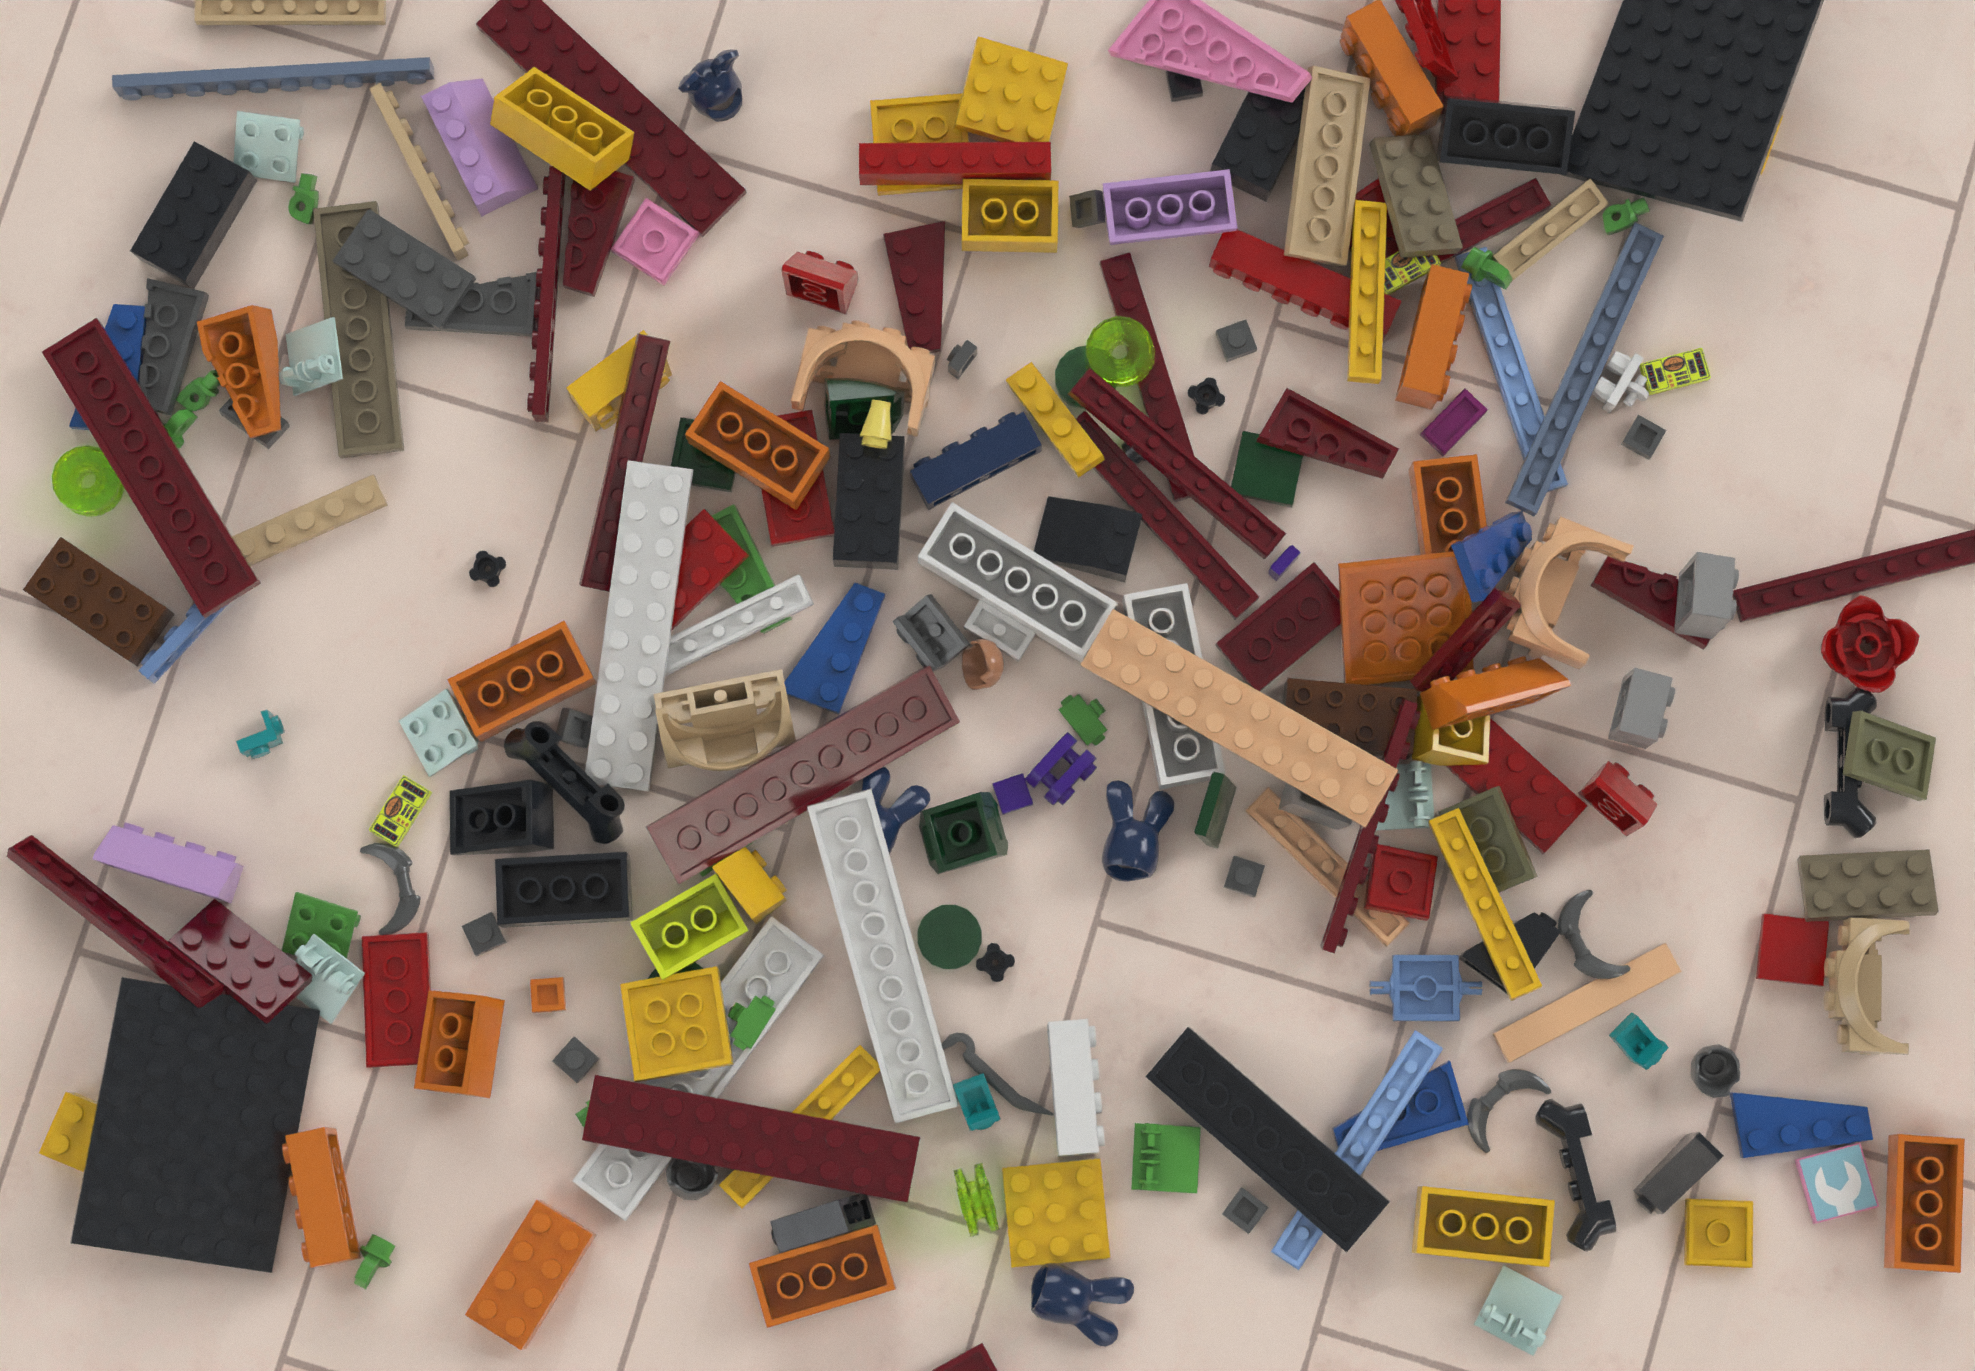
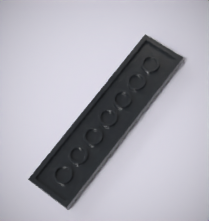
(1268, 1139)

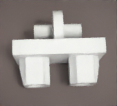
(1625, 368)

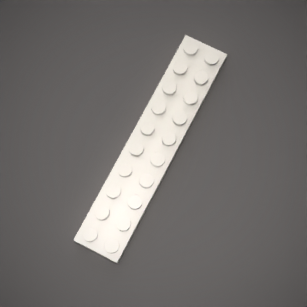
(638, 624)
(882, 955)
(770, 966)

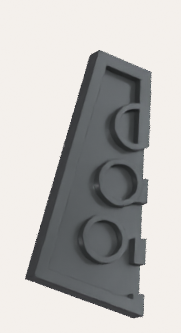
(491, 308)
(168, 340)

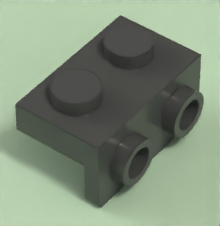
(931, 633)

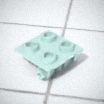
(267, 145)
(312, 357)
(439, 732)
(1412, 800)
(332, 977)
(1518, 1310)

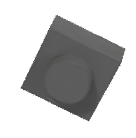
(1087, 208)
(1236, 340)
(961, 358)
(1643, 437)
(574, 727)
(1244, 876)
(484, 934)
(575, 1059)
(1245, 1210)

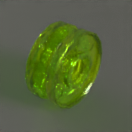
(1118, 332)
(68, 478)
(976, 1199)

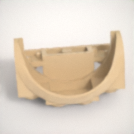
(725, 722)
(1857, 986)

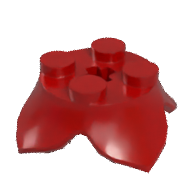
(1890, 640)

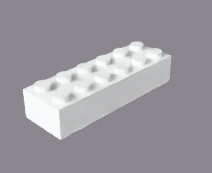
(1016, 581)
(1177, 751)

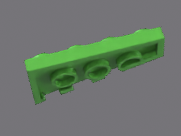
(752, 575)

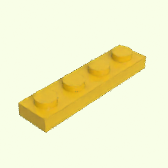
(1055, 419)

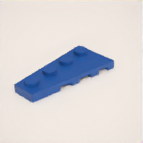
(126, 329)
(1491, 552)
(833, 657)
(1430, 1111)
(1786, 1125)

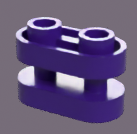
(1062, 789)

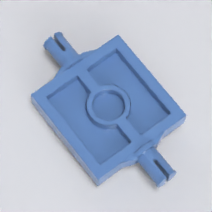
(1425, 988)

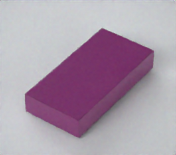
(1453, 422)

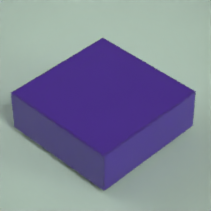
(1283, 563)
(1012, 794)

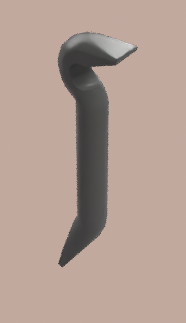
(991, 1076)

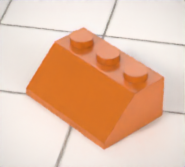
(459, 1044)

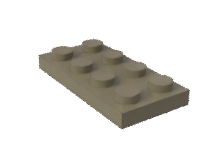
(1415, 195)
(1867, 885)

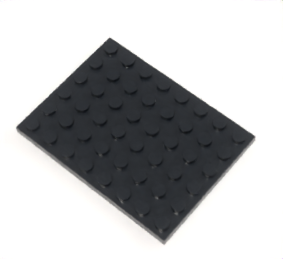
(1691, 99)
(194, 1128)

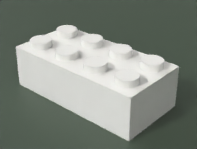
(1073, 1087)

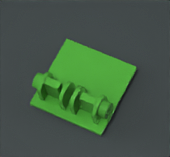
(319, 917)
(1165, 1158)

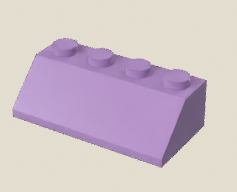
(481, 153)
(1169, 207)
(170, 863)

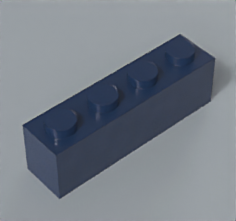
(975, 460)

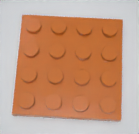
(1398, 614)

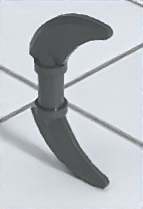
(409, 901)
(1585, 961)
(1507, 1082)

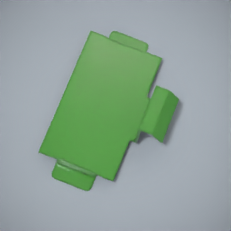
(1084, 718)
(750, 1020)

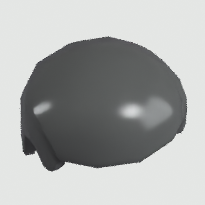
(1715, 1070)
(690, 1179)

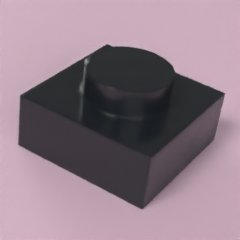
(1183, 87)

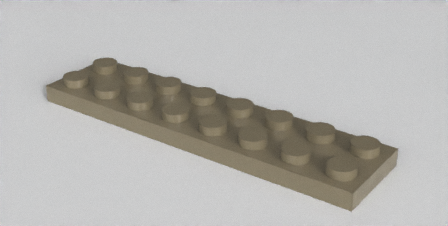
(367, 395)

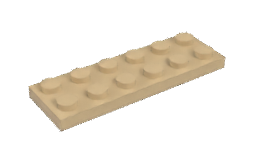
(1327, 167)

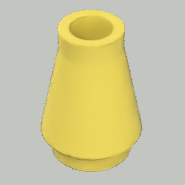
(877, 426)

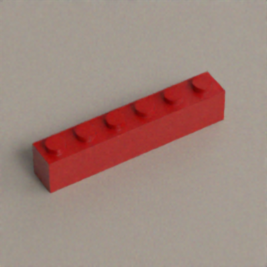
(952, 162)
(1290, 279)

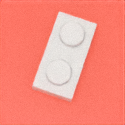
(999, 628)

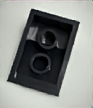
(1088, 537)
(502, 818)

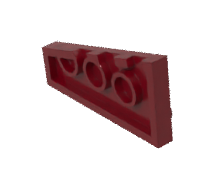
(592, 230)
(918, 275)
(1320, 434)
(1644, 592)

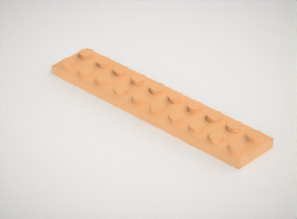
(1239, 718)

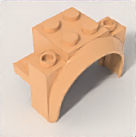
(868, 356)
(1546, 582)

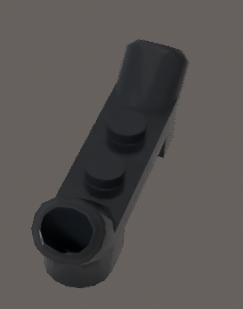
(597, 805)
(1843, 806)
(1594, 1217)

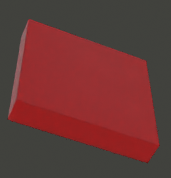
(1401, 882)
(1792, 950)

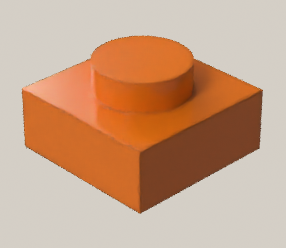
(548, 995)

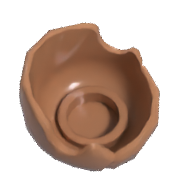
(982, 664)

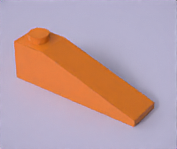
(245, 357)

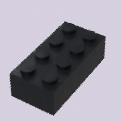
(1505, 135)
(1260, 143)
(194, 215)
(868, 504)
(563, 889)

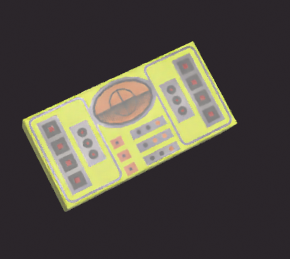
(1405, 270)
(1675, 371)
(400, 811)

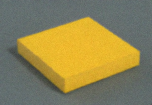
(1718, 1233)

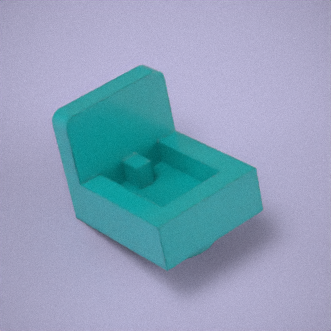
(261, 742)
(1638, 1042)
(976, 1102)

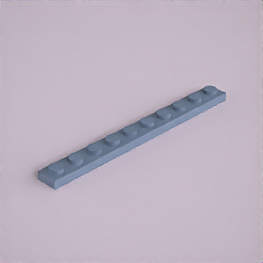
(261, 79)
(1584, 369)

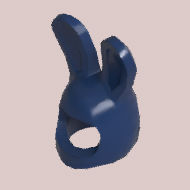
(713, 84)
(905, 807)
(1133, 841)
(1065, 1298)

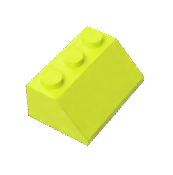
(689, 926)

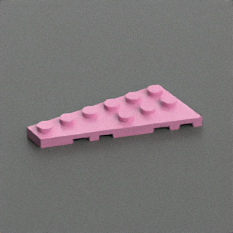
(1206, 45)

